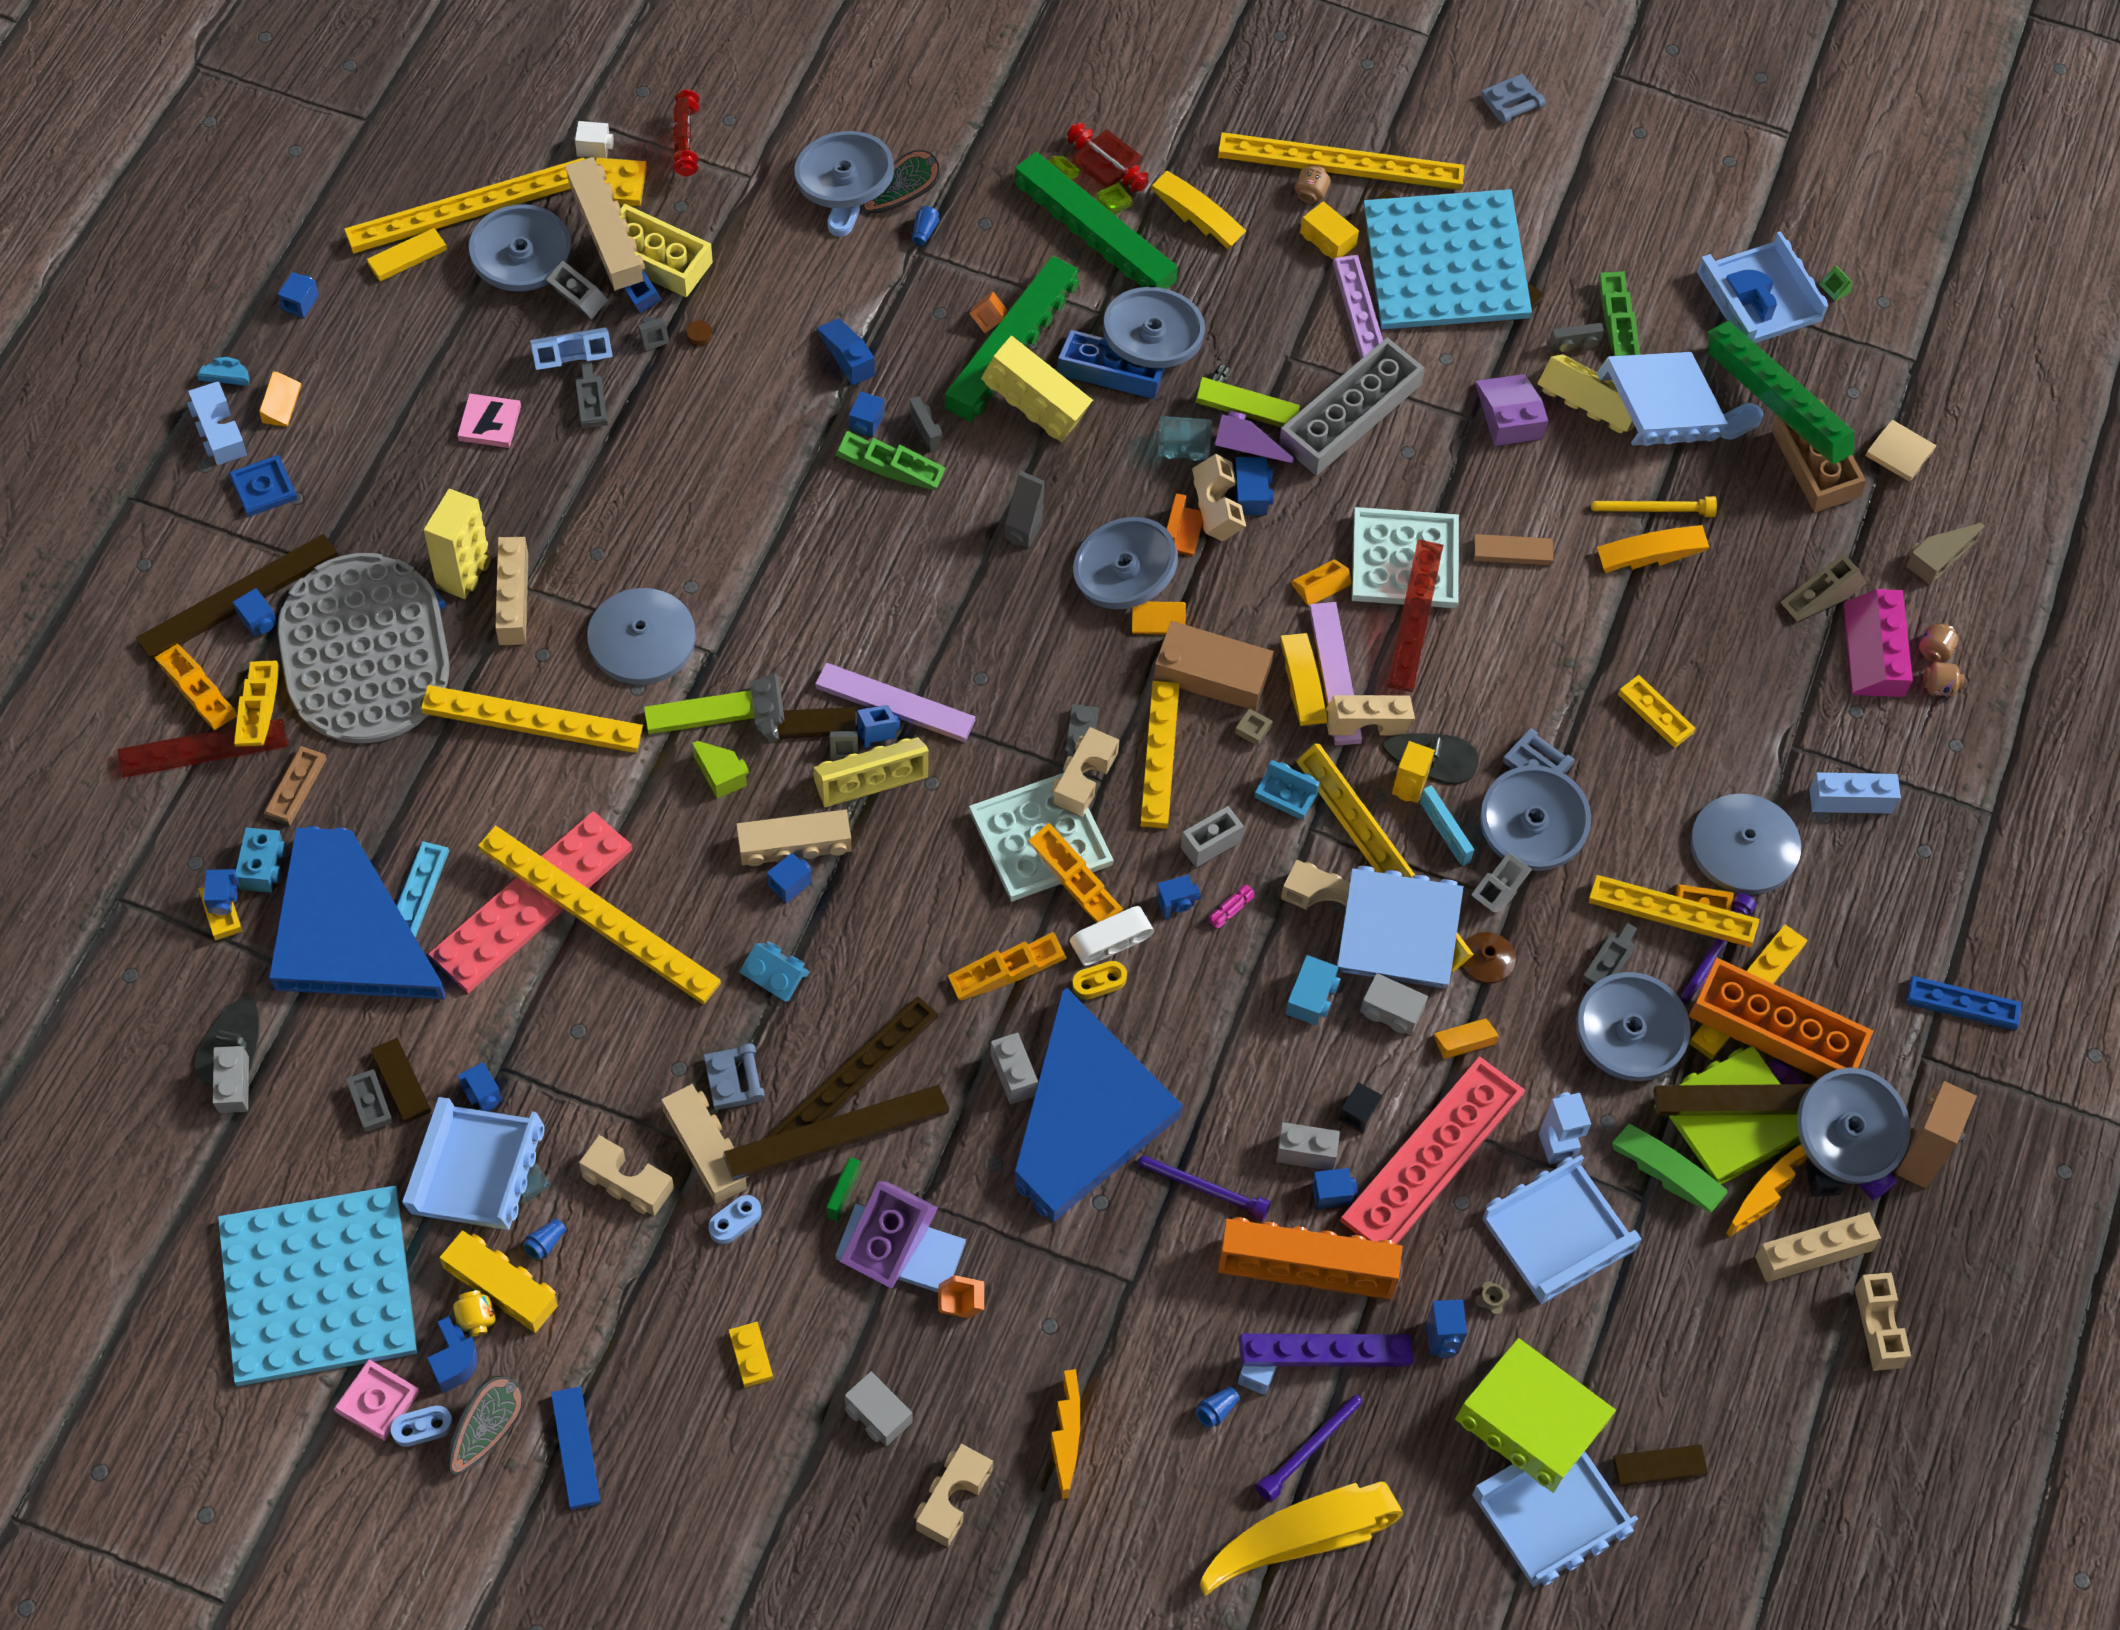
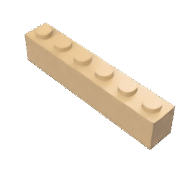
(604, 223)

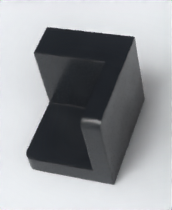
(1360, 1107)
(1822, 1184)

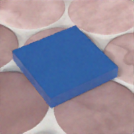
(263, 485)

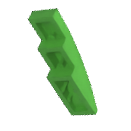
(1618, 314)
(893, 463)
(1670, 1167)

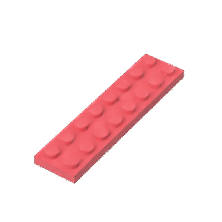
(521, 910)
(1433, 1154)

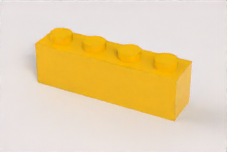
(493, 1275)

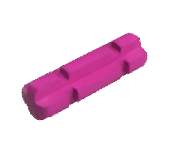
(1231, 906)

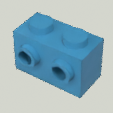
(259, 860)
(1312, 990)

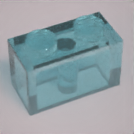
(1184, 438)

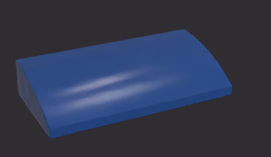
(1093, 361)

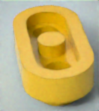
(1098, 980)

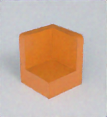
(988, 312)
(961, 1296)

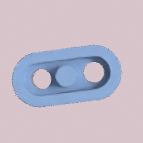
(736, 1219)
(421, 1423)

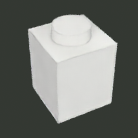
(593, 139)

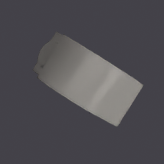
(1501, 886)

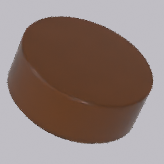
(699, 333)

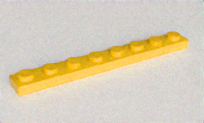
(532, 719)

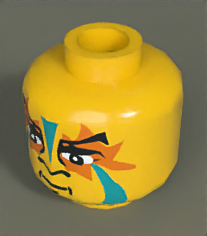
(474, 1312)

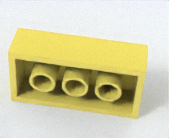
(669, 254)
(1036, 389)
(457, 544)

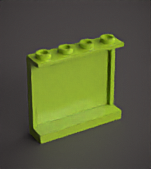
(1736, 1142)
(1535, 1415)

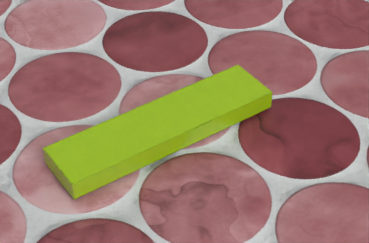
(1246, 402)
(699, 712)

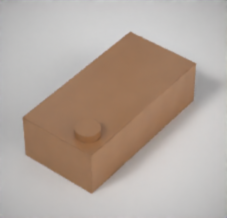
(1821, 481)
(1213, 665)
(1936, 1134)

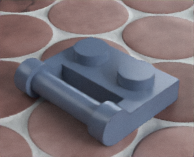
(1509, 93)
(1525, 755)
(724, 1077)

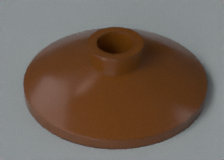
(1489, 968)

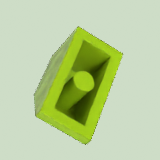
(720, 768)

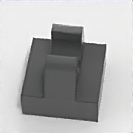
(653, 333)
(843, 744)

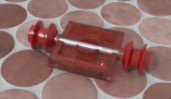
(684, 158)
(1107, 158)

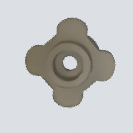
(1495, 1290)

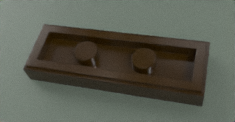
(816, 722)
(401, 1080)
(1660, 1465)

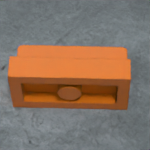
(1184, 526)

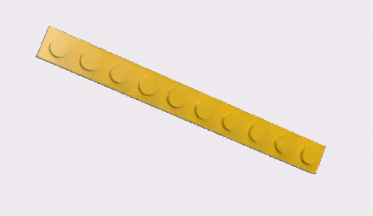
(1341, 161)
(458, 208)
(1362, 825)
(599, 915)

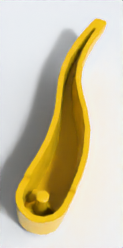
(1305, 1529)

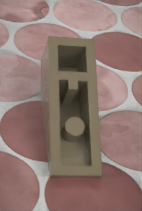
(1941, 551)
(1825, 589)

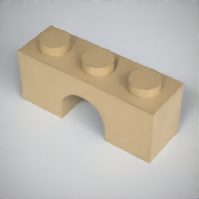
(1219, 514)
(1352, 712)
(1093, 752)
(644, 1191)
(1876, 1303)
(964, 1471)

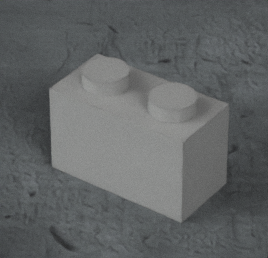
(577, 289)
(1212, 836)
(1393, 1004)
(1014, 1068)
(230, 1079)
(1307, 1146)
(877, 1409)

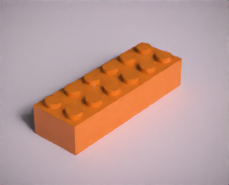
(1778, 1021)
(1310, 1258)

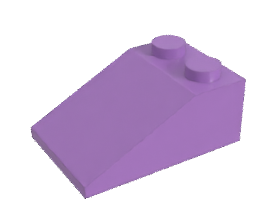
(1512, 409)
(1245, 436)
(888, 1233)

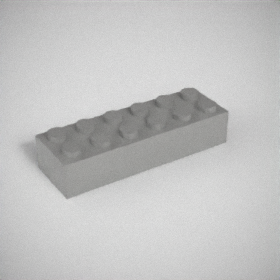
(1351, 406)

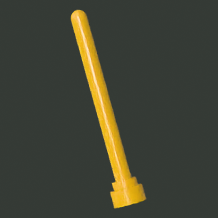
(1705, 507)

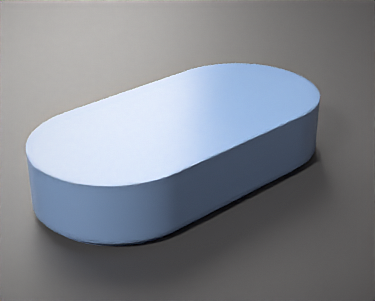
(842, 220)
(1742, 420)

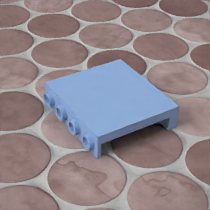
(1795, 292)
(1665, 397)
(1400, 927)
(473, 1166)
(1558, 1229)
(1556, 1528)

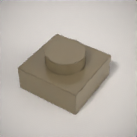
(1253, 727)

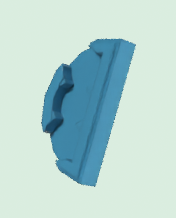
(225, 371)

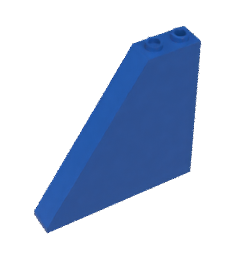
(343, 927)
(1087, 1113)

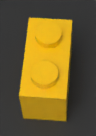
(1329, 231)
(1413, 772)

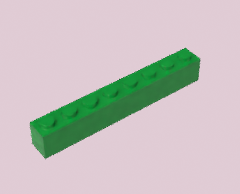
(1094, 223)
(1024, 322)
(1781, 392)

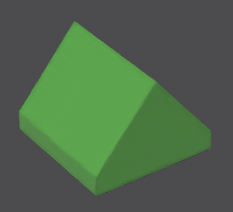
(1836, 284)

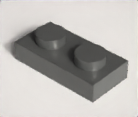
(1576, 337)
(922, 418)
(369, 1100)

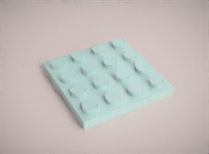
(1385, 552)
(1015, 817)

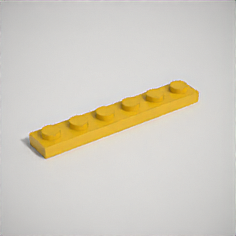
(1160, 755)
(1674, 911)
(1768, 966)

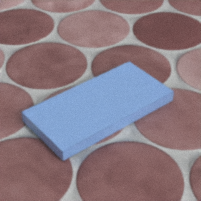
(932, 1260)

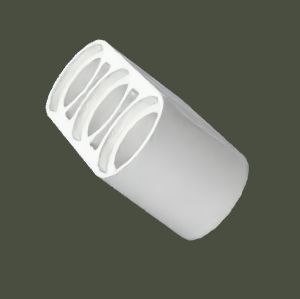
(1111, 935)

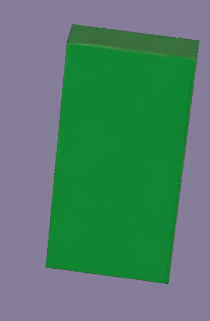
(843, 1189)

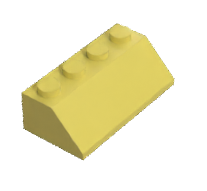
(1584, 389)
(871, 771)

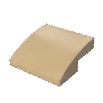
(1900, 450)

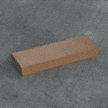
(1513, 549)
(295, 786)

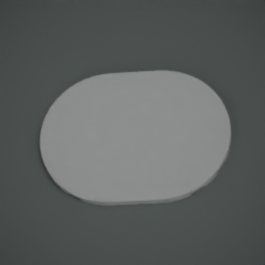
(362, 647)

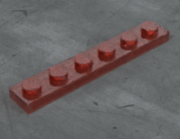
(1415, 616)
(194, 750)

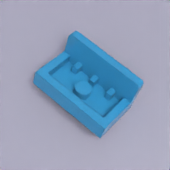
(1287, 789)
(774, 970)

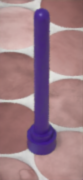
(1741, 904)
(1256, 1207)
(1270, 1486)

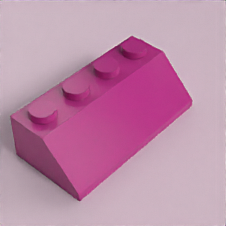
(1878, 644)

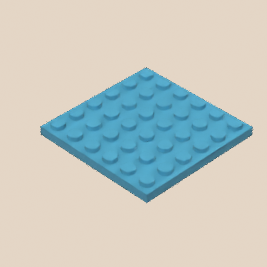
(1447, 259)
(316, 1285)

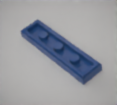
(1963, 1003)
(575, 1448)

